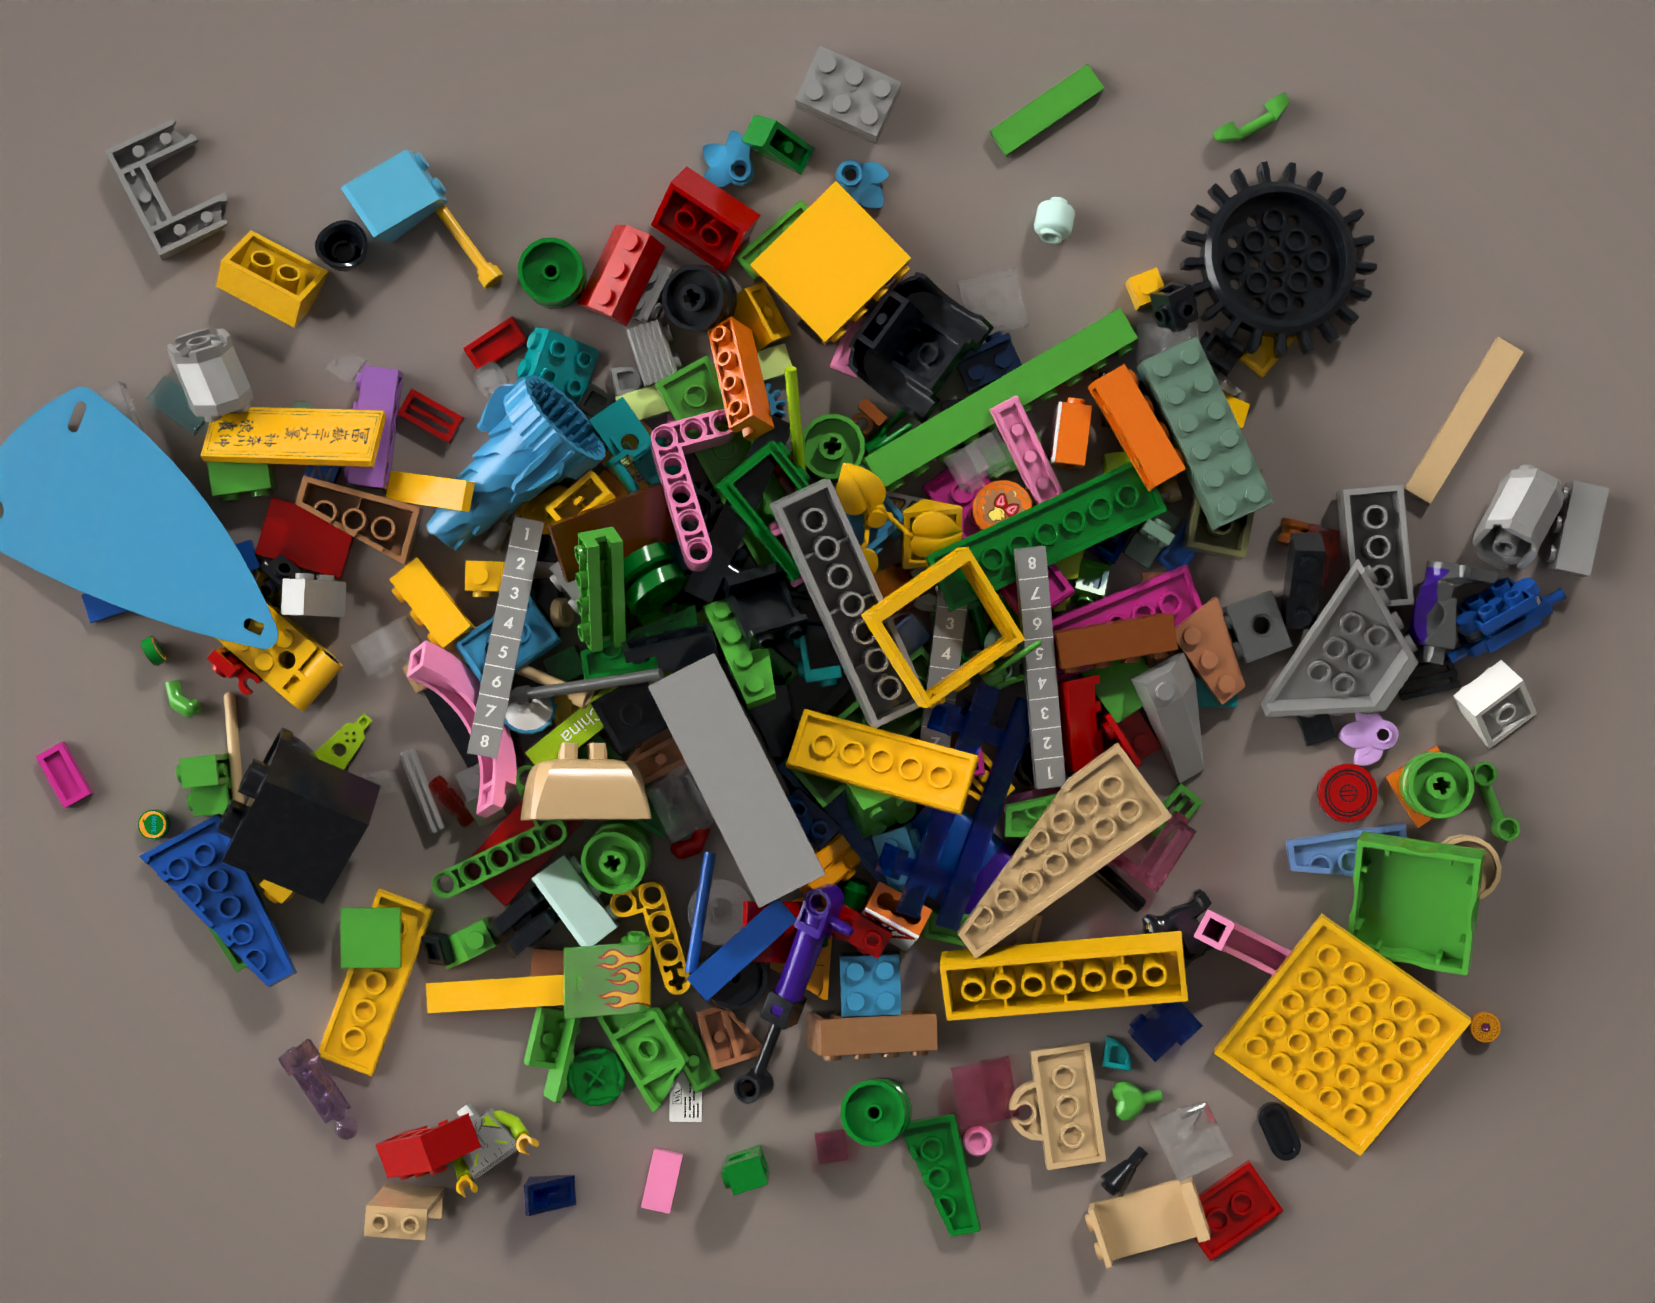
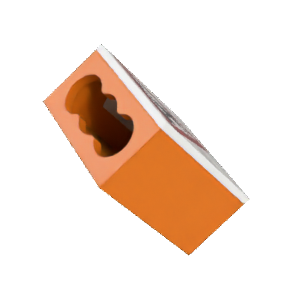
(1070, 434)
(882, 907)

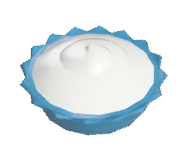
(531, 717)

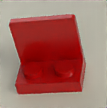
(1132, 735)

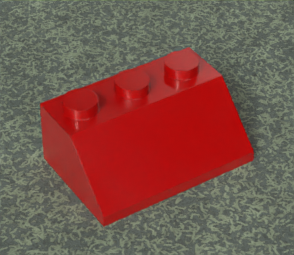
(704, 219)
(621, 274)

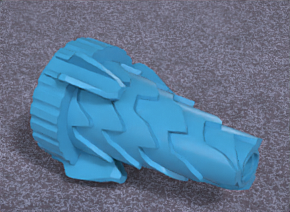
(533, 443)

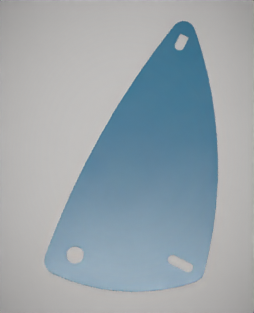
(123, 523)

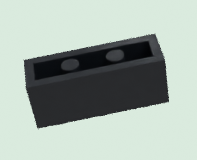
(1303, 580)

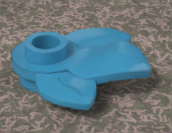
(725, 159)
(865, 186)

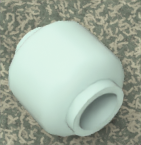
(1054, 220)

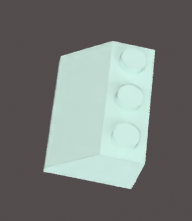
(576, 900)

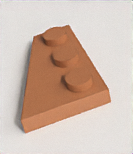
(1210, 651)

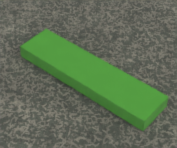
(1046, 110)

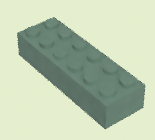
(1205, 433)

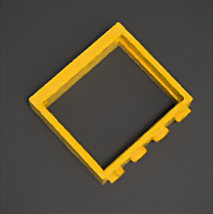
(980, 663)

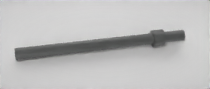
(526, 694)

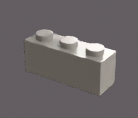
(1577, 529)

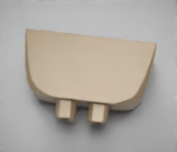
(584, 788)

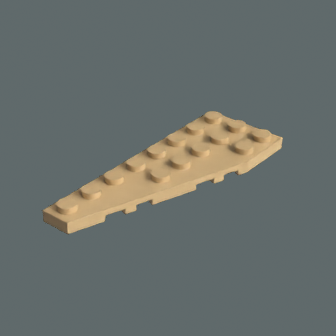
(1081, 830)

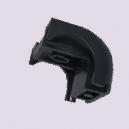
(914, 344)

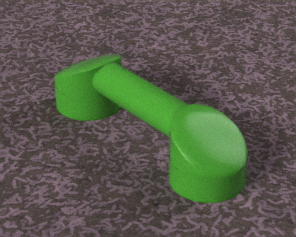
(1230, 134)
(1502, 827)

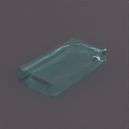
(173, 402)

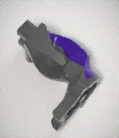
(1435, 611)

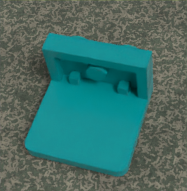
(559, 361)
(825, 676)

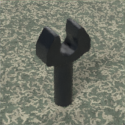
(737, 563)

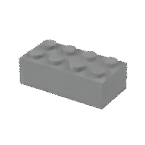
(1377, 534)

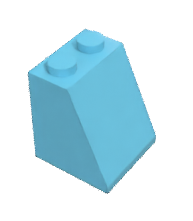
(395, 195)

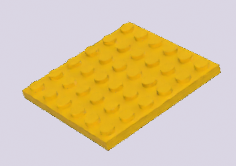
(1341, 1035)

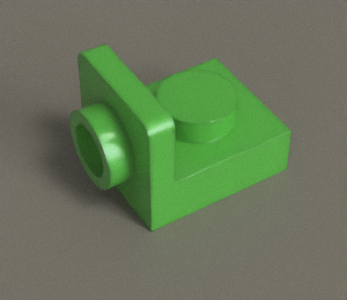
(1090, 582)

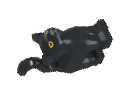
(1182, 919)

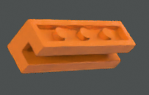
(740, 379)
(1137, 427)

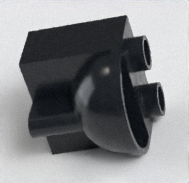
(297, 818)

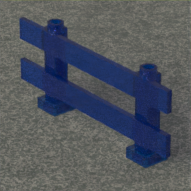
(924, 868)

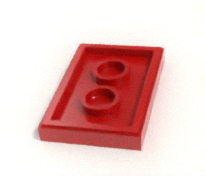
(304, 539)
(1236, 1209)

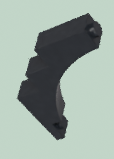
(690, 644)

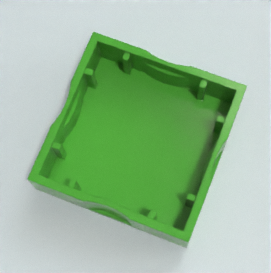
(1417, 900)

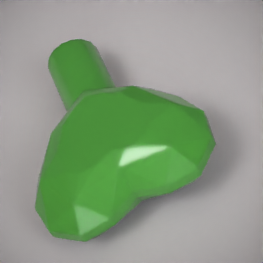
(1132, 1099)

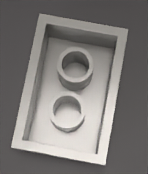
(847, 94)

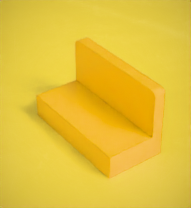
(761, 315)

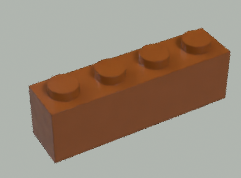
(1115, 640)

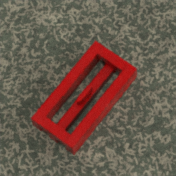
(453, 428)

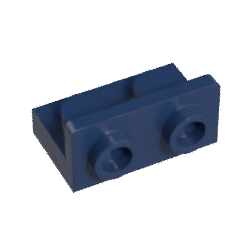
(989, 362)
(814, 820)

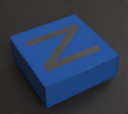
(323, 472)

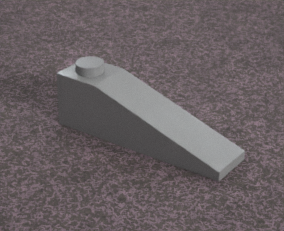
(1172, 708)

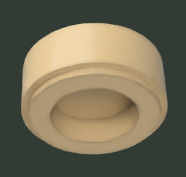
(561, 612)

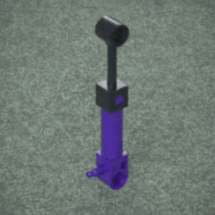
(787, 1000)

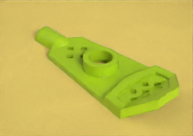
(326, 751)

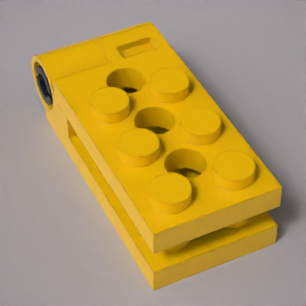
(313, 664)

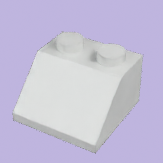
(1495, 703)

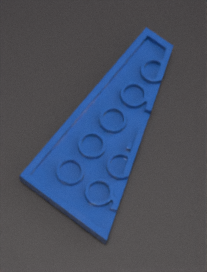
(222, 898)

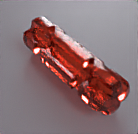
(451, 801)

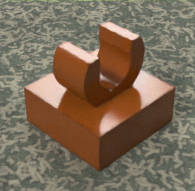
(871, 414)

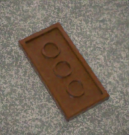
(637, 518)

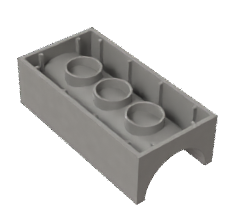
(737, 779)

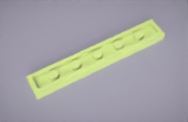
(649, 404)

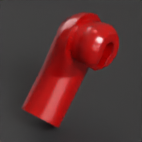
(692, 846)

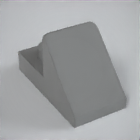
(470, 784)

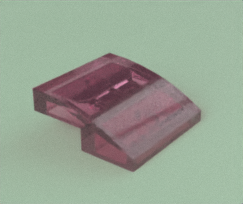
(984, 1091)

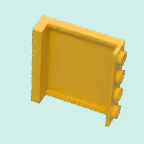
(832, 263)

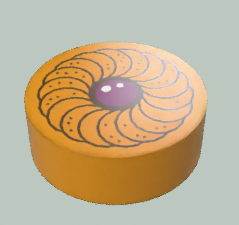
(1484, 1027)

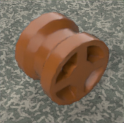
(1291, 526)

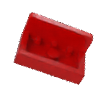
(867, 936)

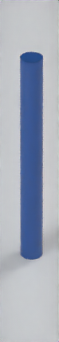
(700, 912)

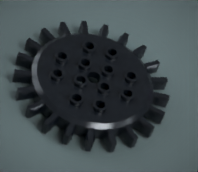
(1330, 262)

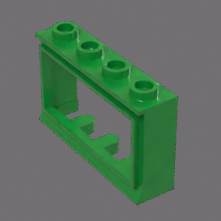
(742, 507)

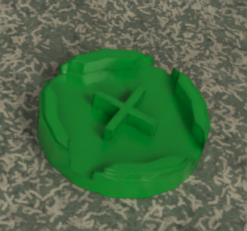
(596, 1076)

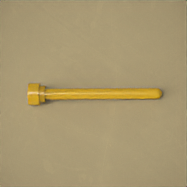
(488, 273)

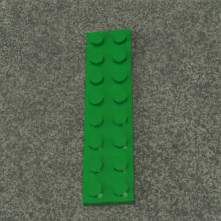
(1060, 523)

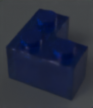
(1163, 1028)

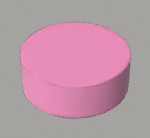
(977, 1140)

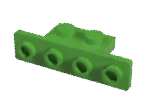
(552, 1048)

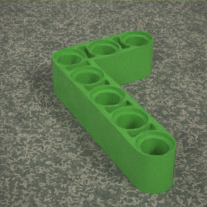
(511, 846)

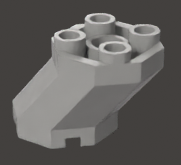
(210, 374)
(1518, 518)

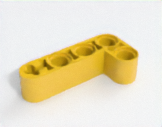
(658, 937)

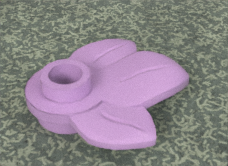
(1364, 737)

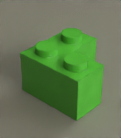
(208, 781)

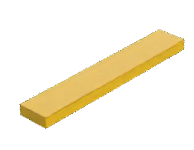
(495, 993)

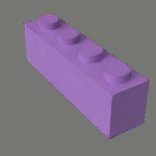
(379, 391)

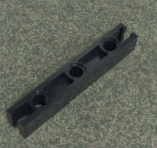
(730, 526)

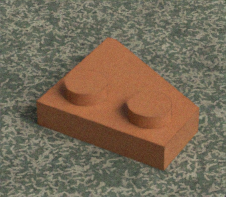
(656, 756)
(726, 1038)

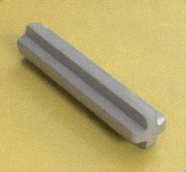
(422, 791)

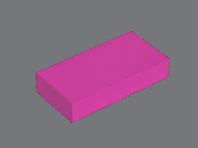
(64, 774)

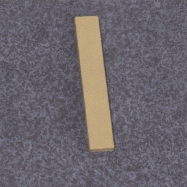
(1463, 420)

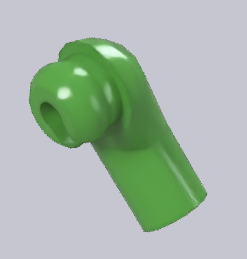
(180, 703)

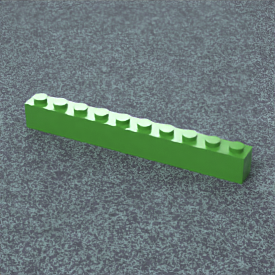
(1029, 382)

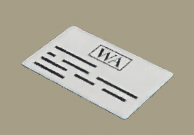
(684, 1102)

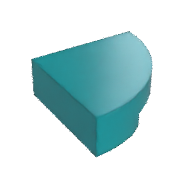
(1116, 1055)

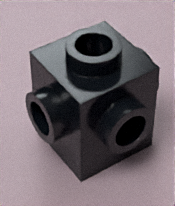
(1174, 306)
(272, 576)

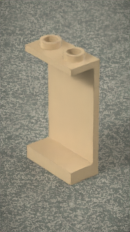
(403, 1211)
(1147, 1220)

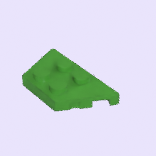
(648, 1051)

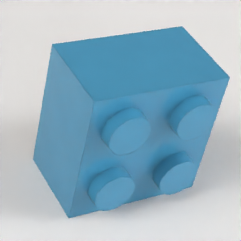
(870, 984)

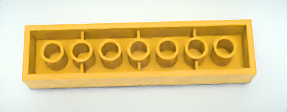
(1064, 976)

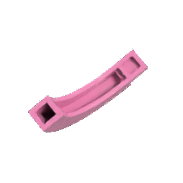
(460, 689)
(1240, 942)

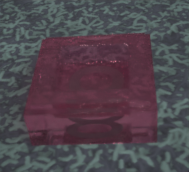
(831, 1146)

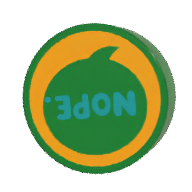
(153, 651)
(153, 824)

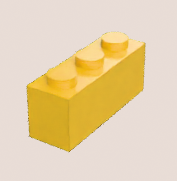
(430, 604)

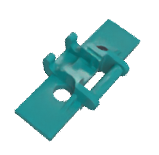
(612, 426)

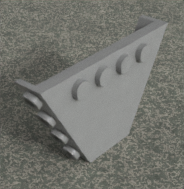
(1348, 658)

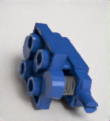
(1500, 616)

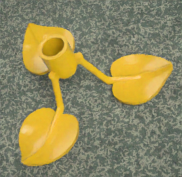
(865, 494)

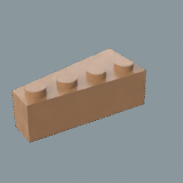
(370, 518)
(868, 1035)

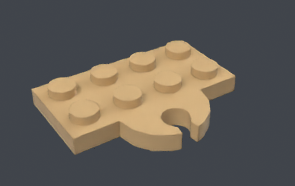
(1062, 1106)

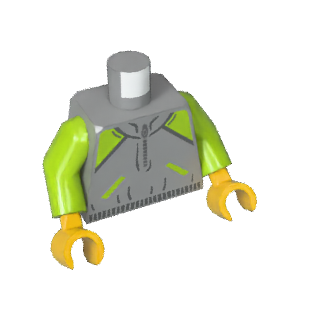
(499, 1137)

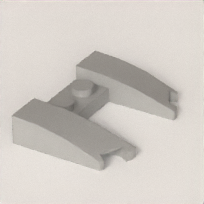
(132, 165)

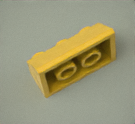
(271, 278)

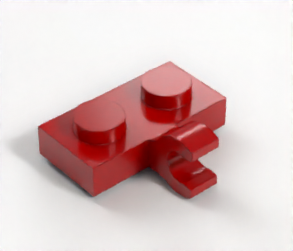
(230, 666)

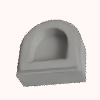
(626, 379)

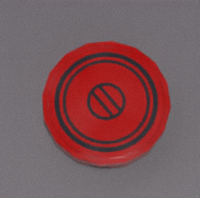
(1347, 792)

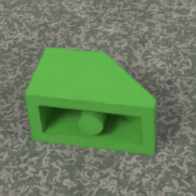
(472, 941)

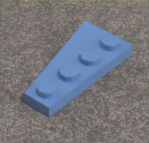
(1332, 851)

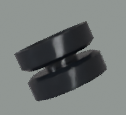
(682, 295)
(525, 922)
(744, 989)

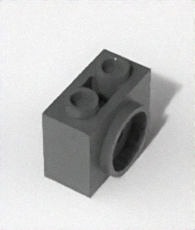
(1240, 619)

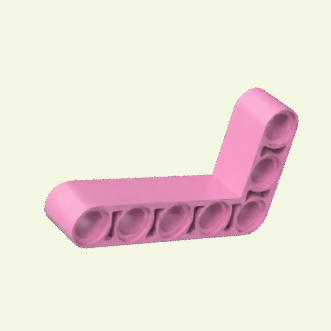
(682, 481)

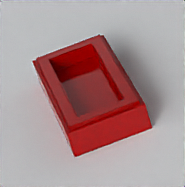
(496, 343)

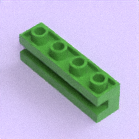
(600, 588)

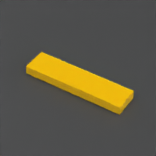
(430, 491)

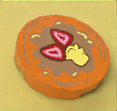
(998, 502)

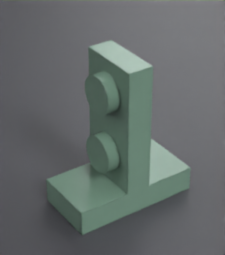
(1150, 538)

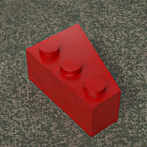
(1079, 729)
(427, 1149)

